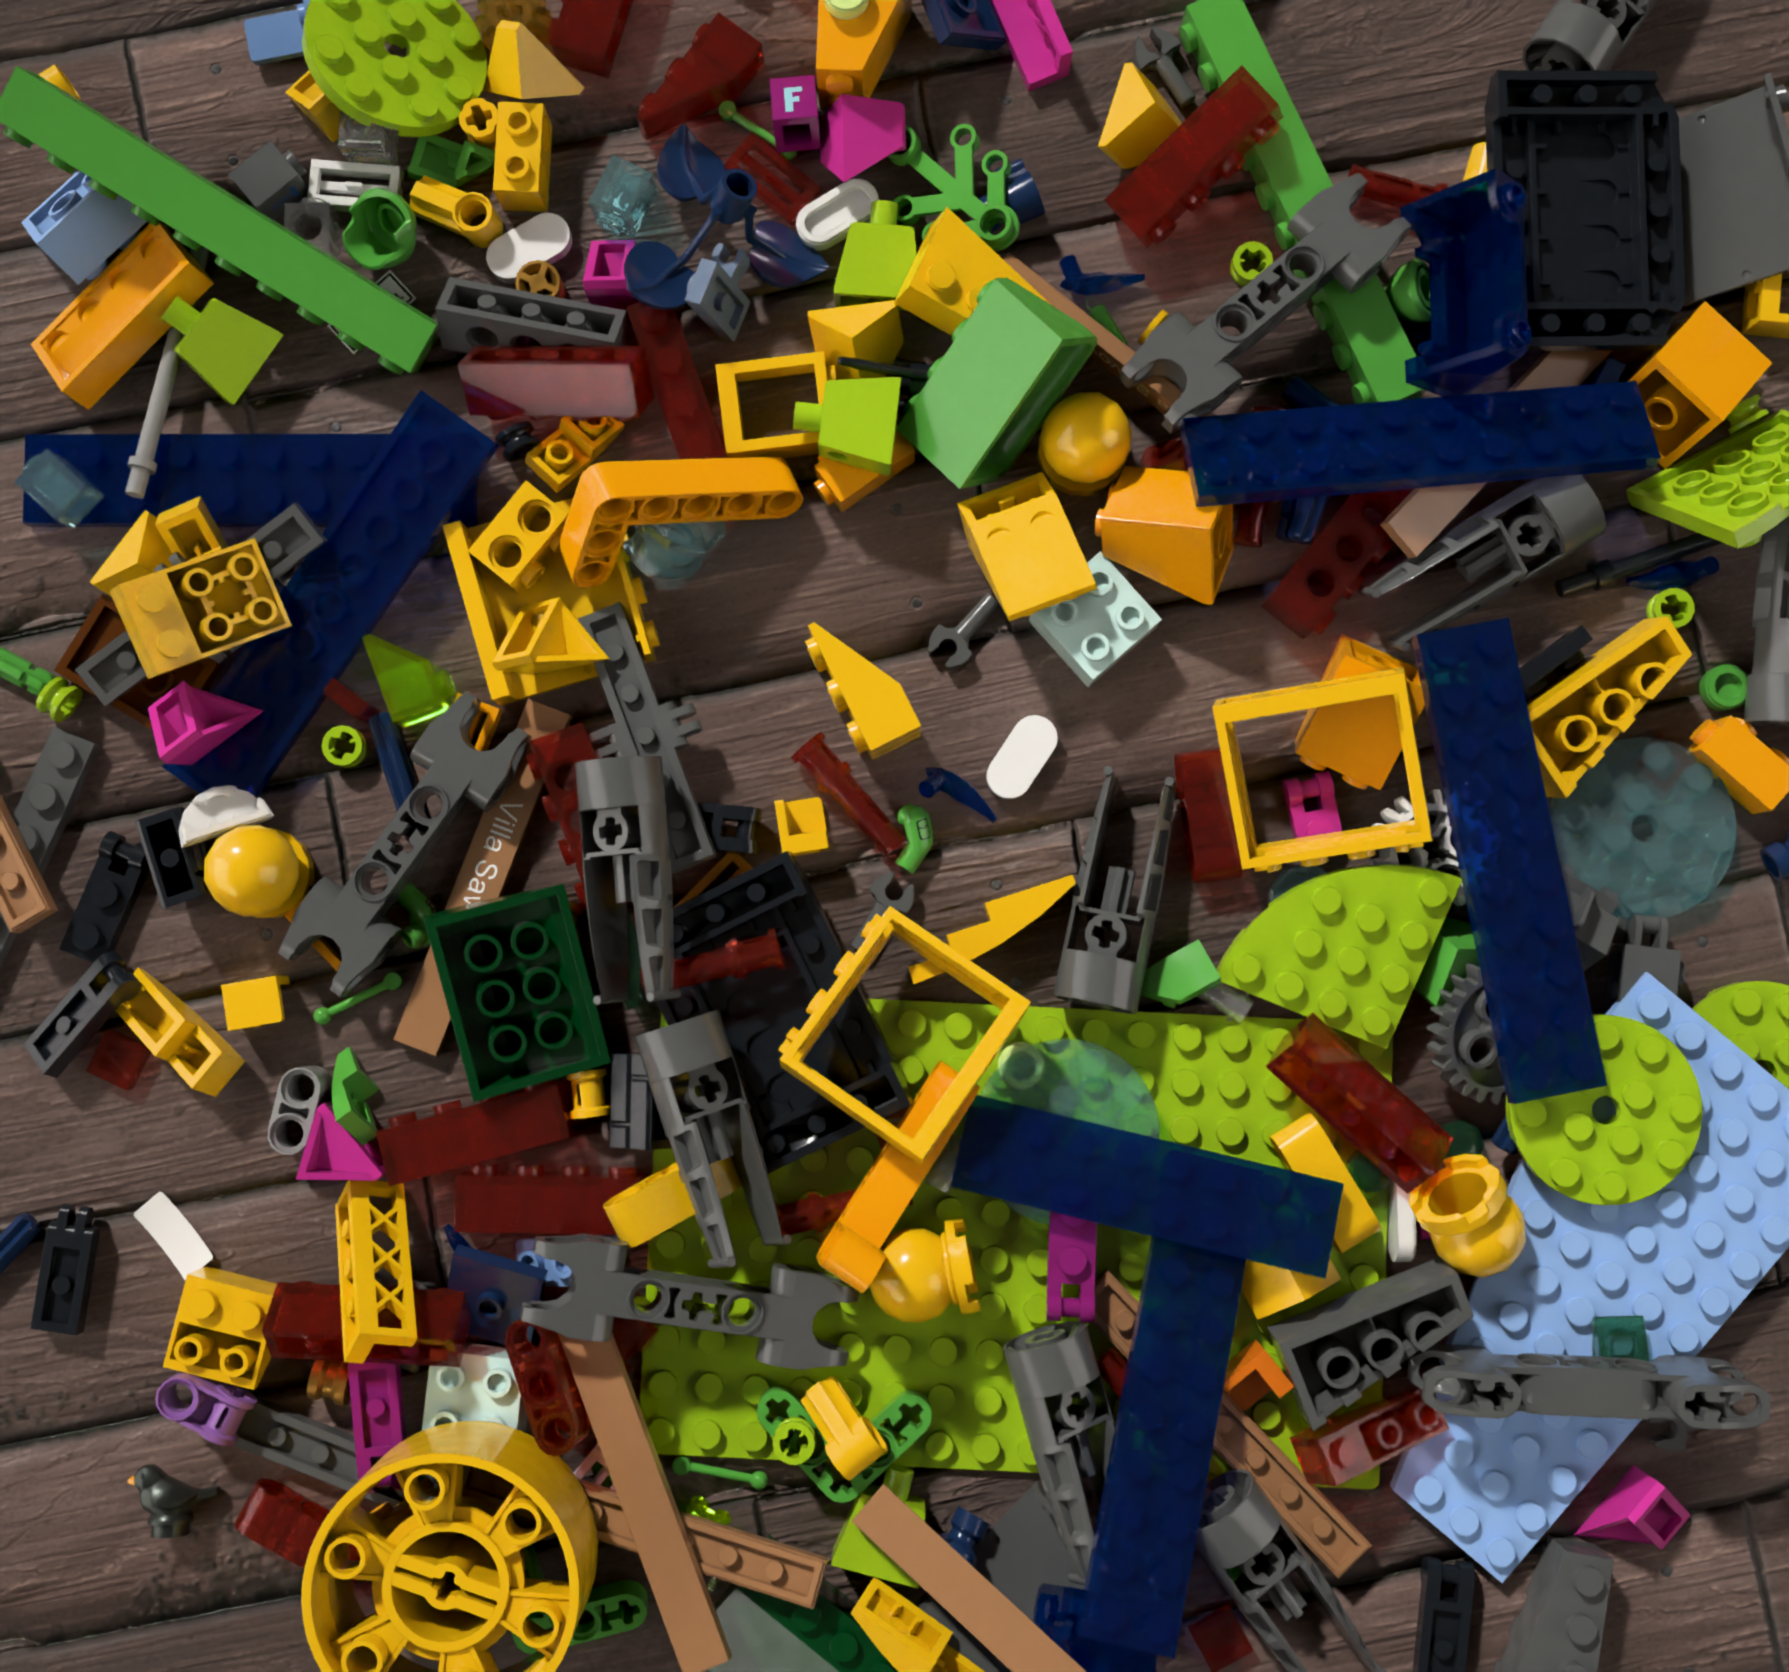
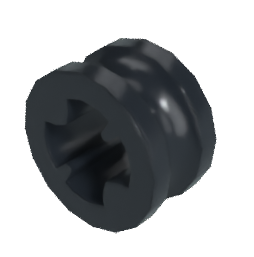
(517, 441)

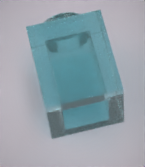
(622, 197)
(58, 488)

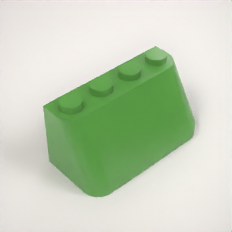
(995, 384)

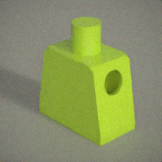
(875, 258)
(221, 344)
(855, 421)
(857, 1551)

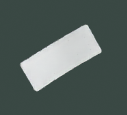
(174, 1234)

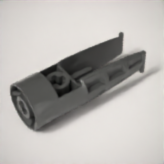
(1584, 34)
(1557, 517)
(1769, 683)
(623, 863)
(1100, 974)
(700, 1055)
(1065, 1424)
(1235, 1527)

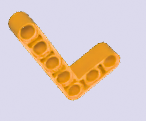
(666, 492)
(855, 1241)

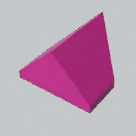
(860, 134)
(604, 274)
(194, 722)
(336, 1154)
(1636, 1511)

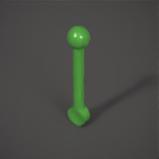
(729, 112)
(391, 981)
(683, 1465)

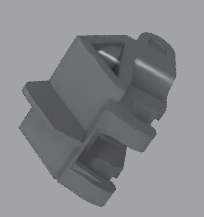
(1591, 916)

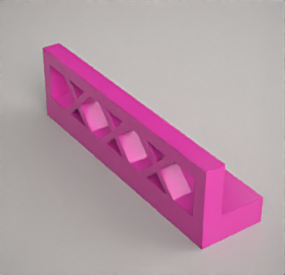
(1035, 40)

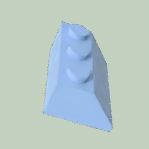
(82, 227)

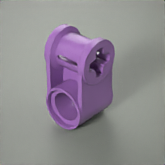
(215, 1407)

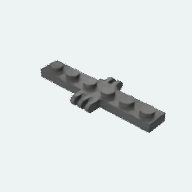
(282, 544)
(648, 729)

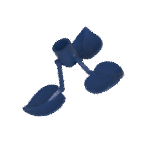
(694, 171)

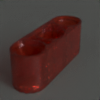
(1207, 816)
(540, 1405)
(283, 1521)

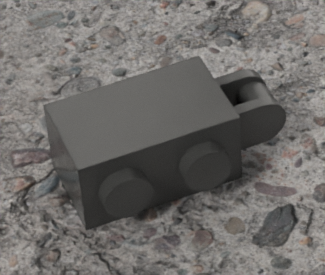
(1631, 959)

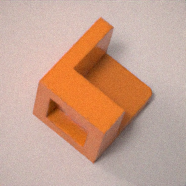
(1253, 1375)

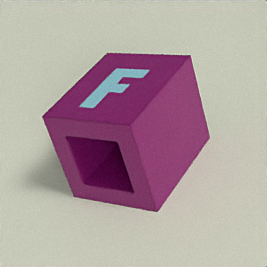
(795, 113)

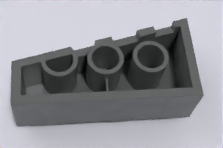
(1366, 1335)
(1563, 1611)

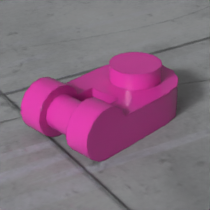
(1313, 822)

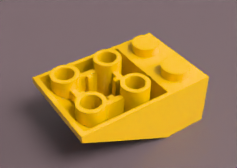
(1025, 546)
(200, 608)
(873, 699)

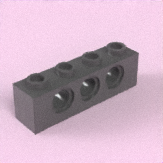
(501, 316)

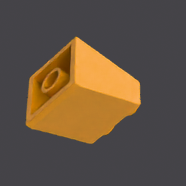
(857, 50)
(1696, 380)
(1162, 533)
(1360, 735)

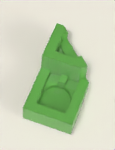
(449, 161)
(1180, 976)
(349, 1094)

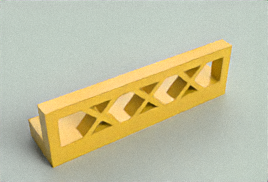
(357, 1269)

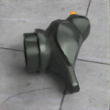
(168, 1501)

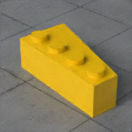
(951, 273)
(1598, 700)

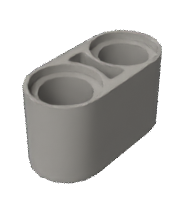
(291, 1106)

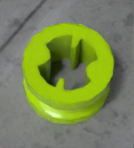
(1249, 251)
(1745, 414)
(1675, 597)
(59, 699)
(341, 733)
(806, 1448)

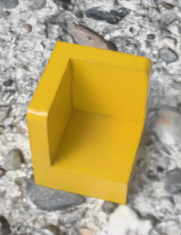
(802, 826)
(254, 1002)

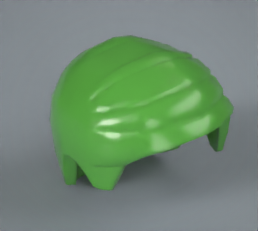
(380, 230)

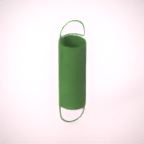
(1103, 317)

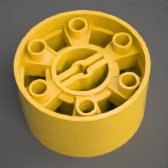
(427, 1573)

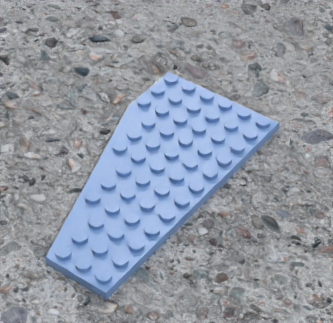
(1670, 1257)

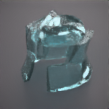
(673, 548)

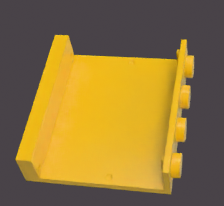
(495, 605)

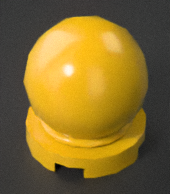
(1084, 443)
(258, 871)
(1470, 1216)
(926, 1273)

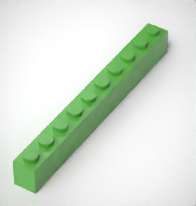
(1287, 176)
(216, 220)

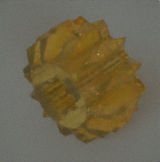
(530, 13)

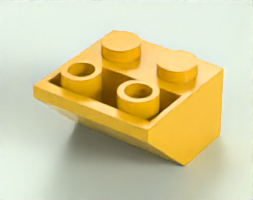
(221, 1328)

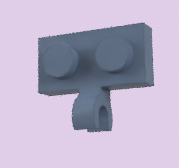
(716, 294)

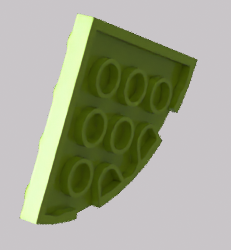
(1727, 489)
(1345, 945)

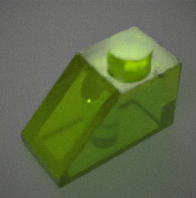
(409, 683)

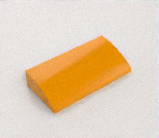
(119, 315)

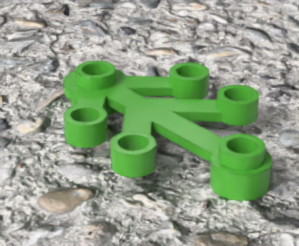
(959, 192)

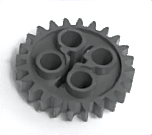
(1462, 1022)

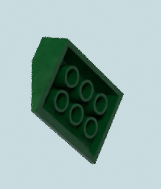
(517, 990)
(788, 1637)

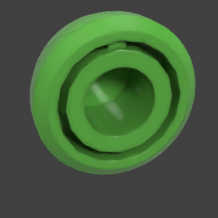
(1410, 291)

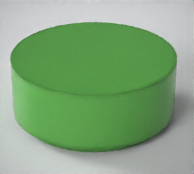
(1723, 687)

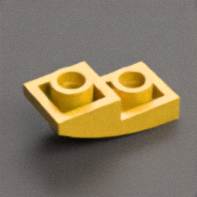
(571, 449)

